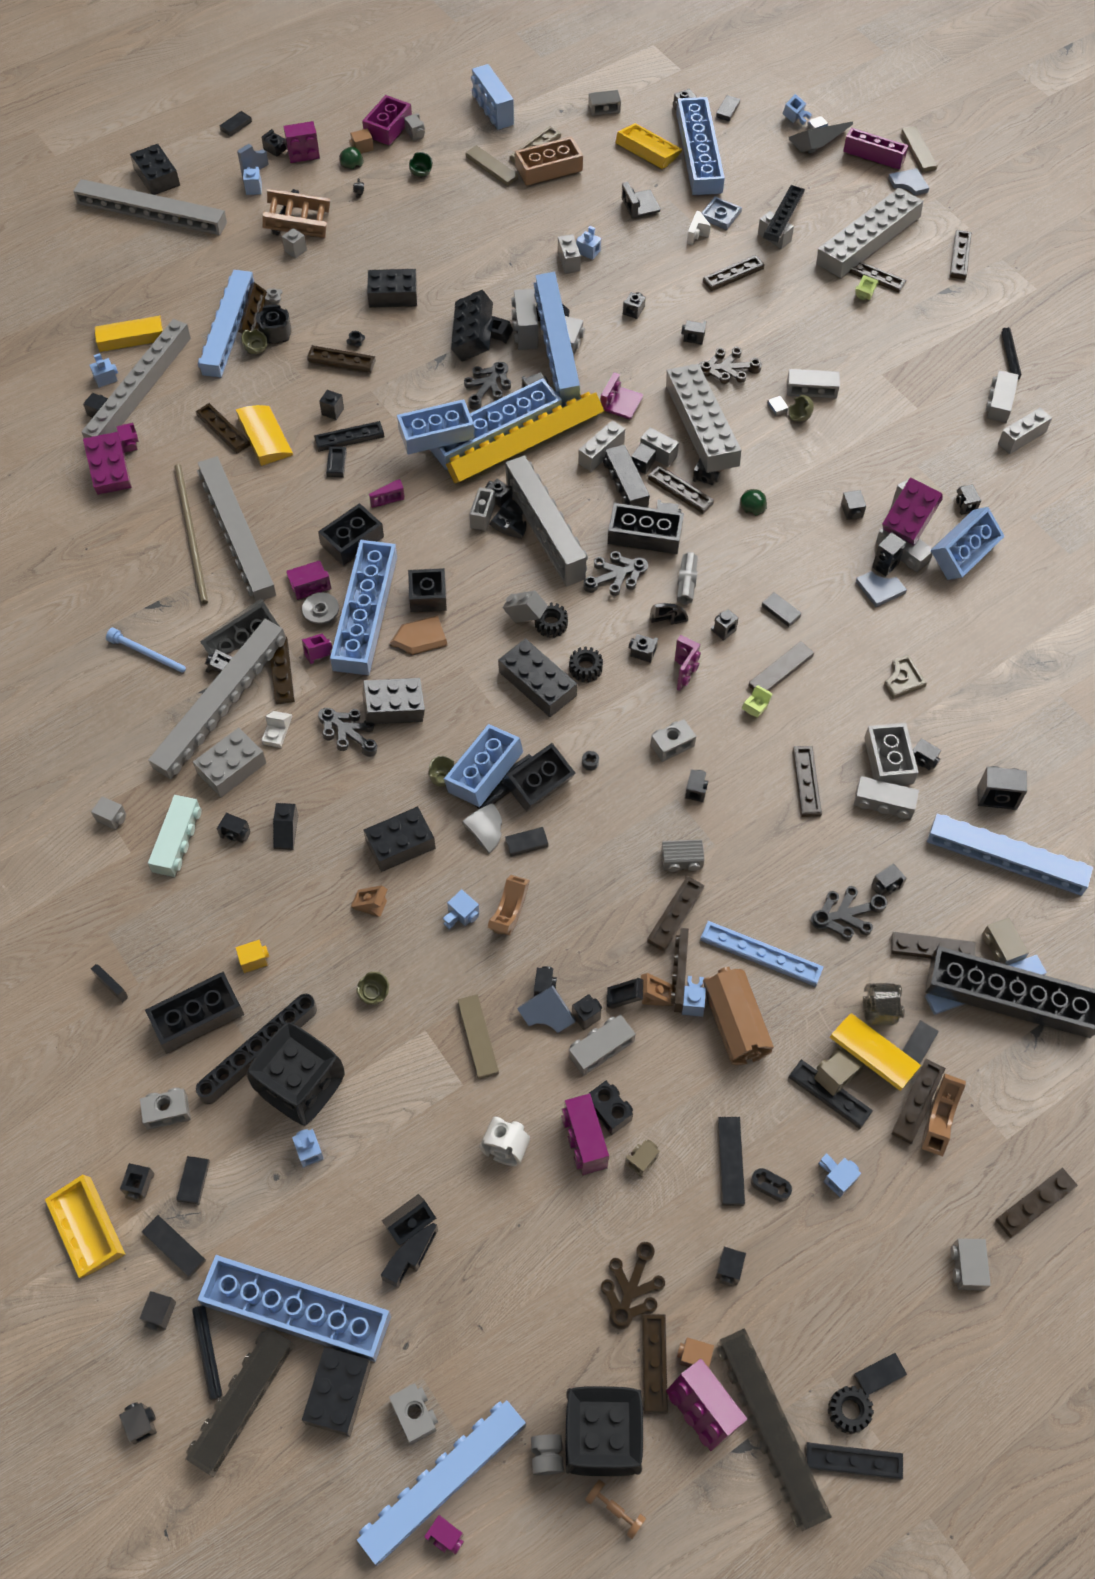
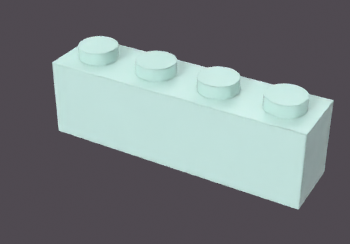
(174, 836)

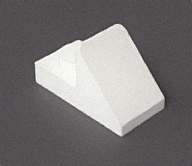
(699, 226)
(276, 728)

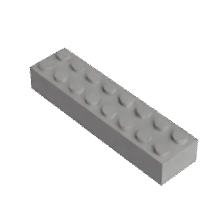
(869, 232)
(703, 418)
(546, 521)

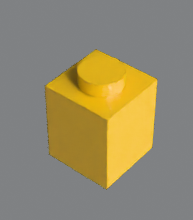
(252, 956)

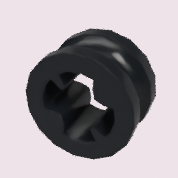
(592, 756)

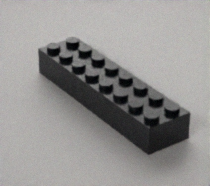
(1012, 991)

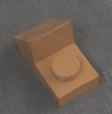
(370, 900)
(656, 991)

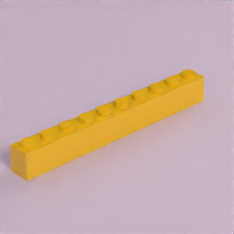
(525, 437)

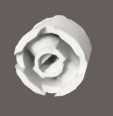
(505, 1141)

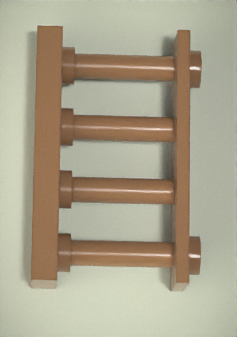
(287, 222)

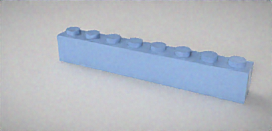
(226, 324)
(1010, 854)
(441, 1482)

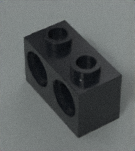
(888, 554)
(615, 1103)

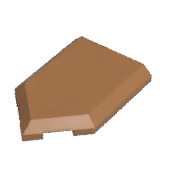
(420, 636)

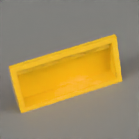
(648, 145)
(128, 333)
(264, 433)
(875, 1051)
(84, 1226)

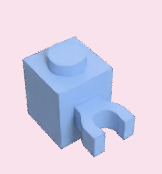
(795, 110)
(252, 181)
(589, 244)
(103, 371)
(461, 908)
(694, 998)
(307, 1147)
(840, 1176)

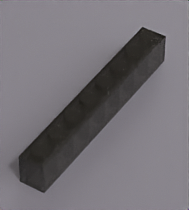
(774, 1431)

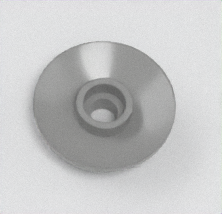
(320, 602)

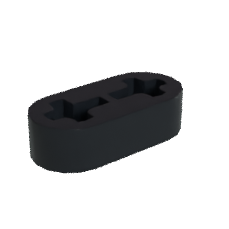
(774, 1180)

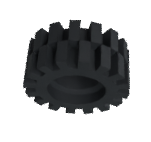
(552, 628)
(585, 655)
(862, 1401)

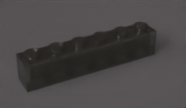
(239, 1402)

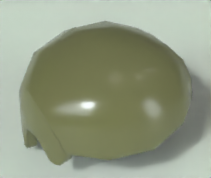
(254, 341)
(801, 409)
(439, 768)
(373, 988)

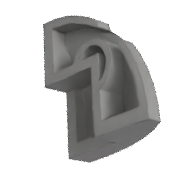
(485, 826)

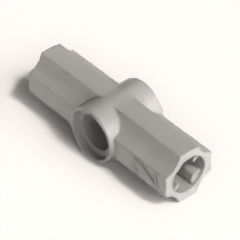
(687, 578)

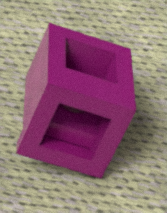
(128, 436)
(316, 647)
(445, 1535)

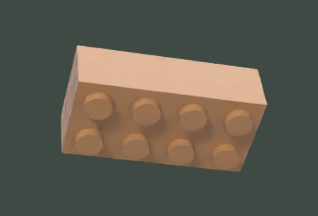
(548, 160)

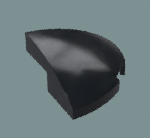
(509, 519)
(668, 611)

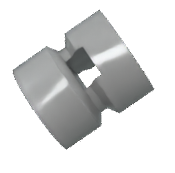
(547, 1457)

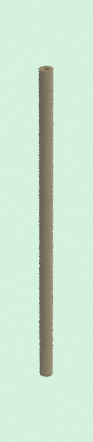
(191, 534)

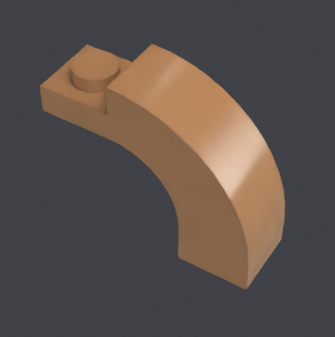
(510, 905)
(941, 1114)

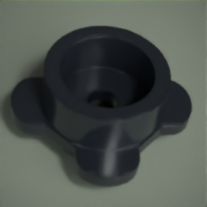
(358, 188)
(355, 338)

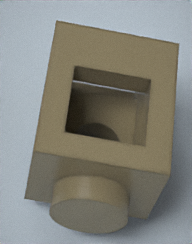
(642, 1157)

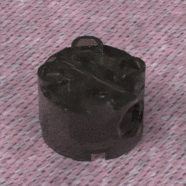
(883, 1004)

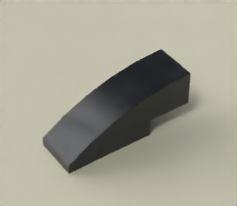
(409, 1255)

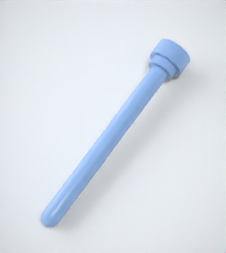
(115, 636)

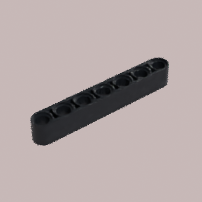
(246, 1052)

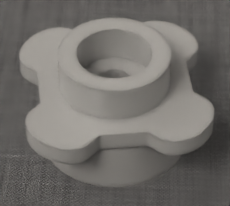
(273, 295)

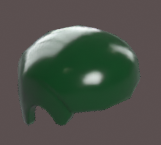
(351, 157)
(420, 164)
(753, 501)

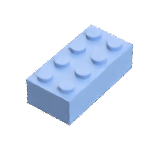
(492, 96)
(435, 426)
(967, 543)
(483, 765)

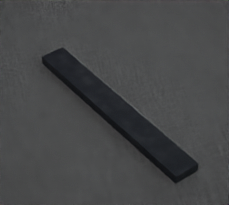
(784, 213)

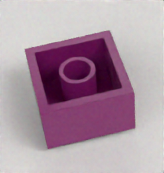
(301, 142)

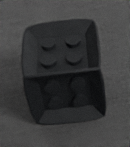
(296, 1073)
(604, 1431)

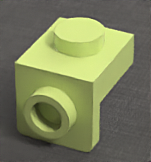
(866, 288)
(757, 702)

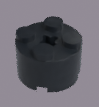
(274, 323)

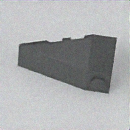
(818, 137)
(238, 629)

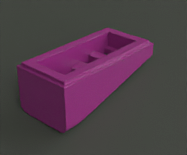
(387, 494)

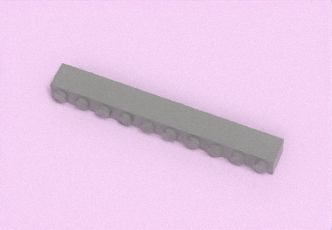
(150, 207)
(139, 380)
(236, 529)
(217, 699)

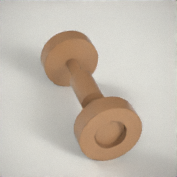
(613, 1507)

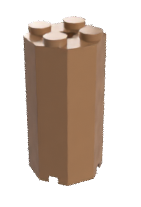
(737, 1016)

